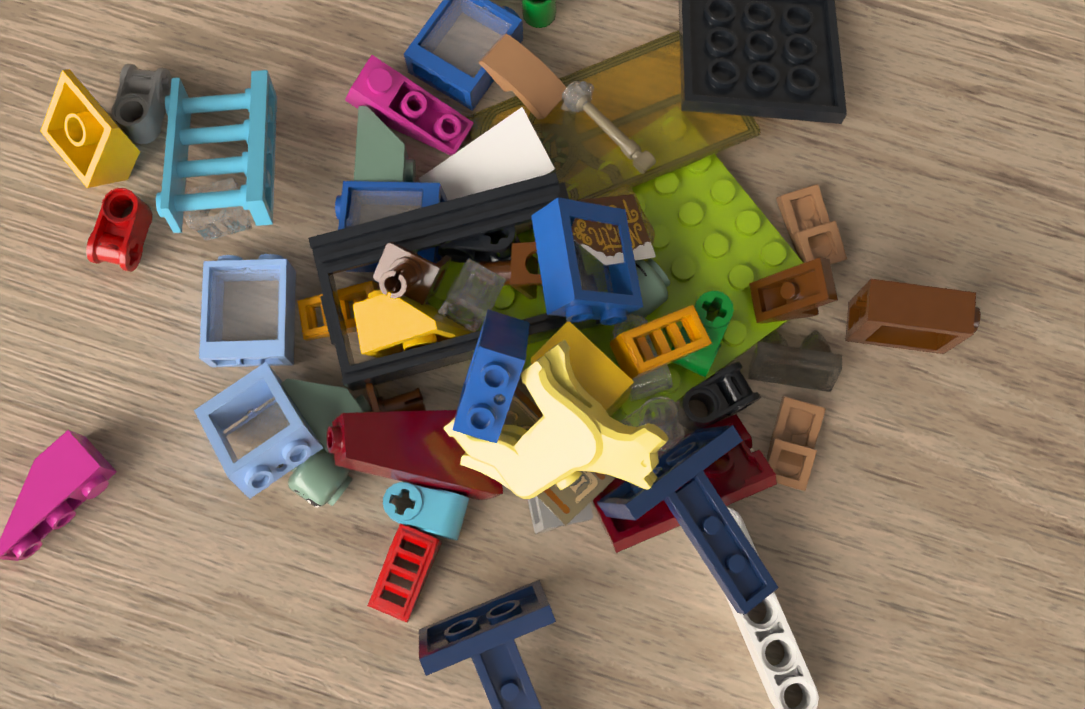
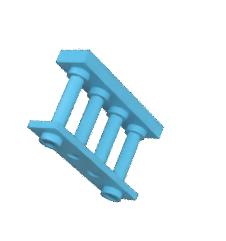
(256, 163)

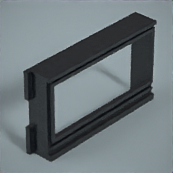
(420, 231)

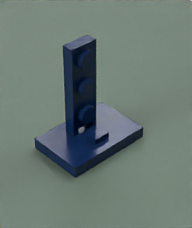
(700, 514)
(489, 637)

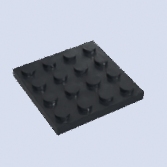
(762, 59)

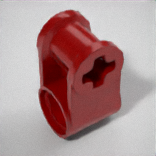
(120, 237)

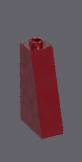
(407, 449)

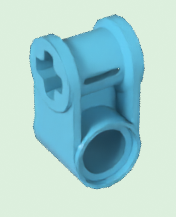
(434, 509)

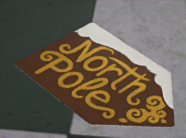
(604, 239)

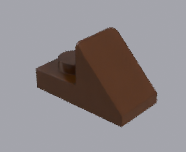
(794, 292)

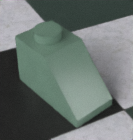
(379, 152)
(323, 404)

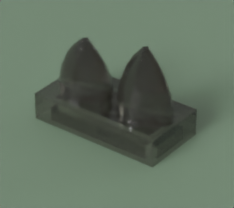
(805, 367)

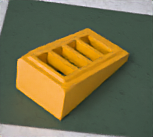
(308, 313)
(635, 353)

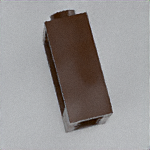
(911, 316)

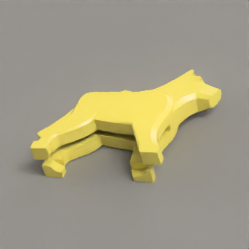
(567, 439)

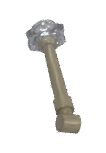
(578, 98)

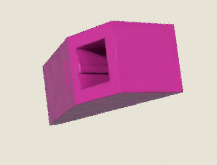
(408, 107)
(54, 487)

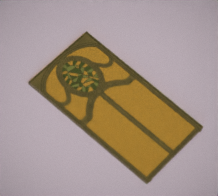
(641, 98)

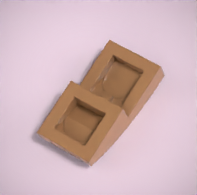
(523, 73)
(810, 225)
(793, 442)

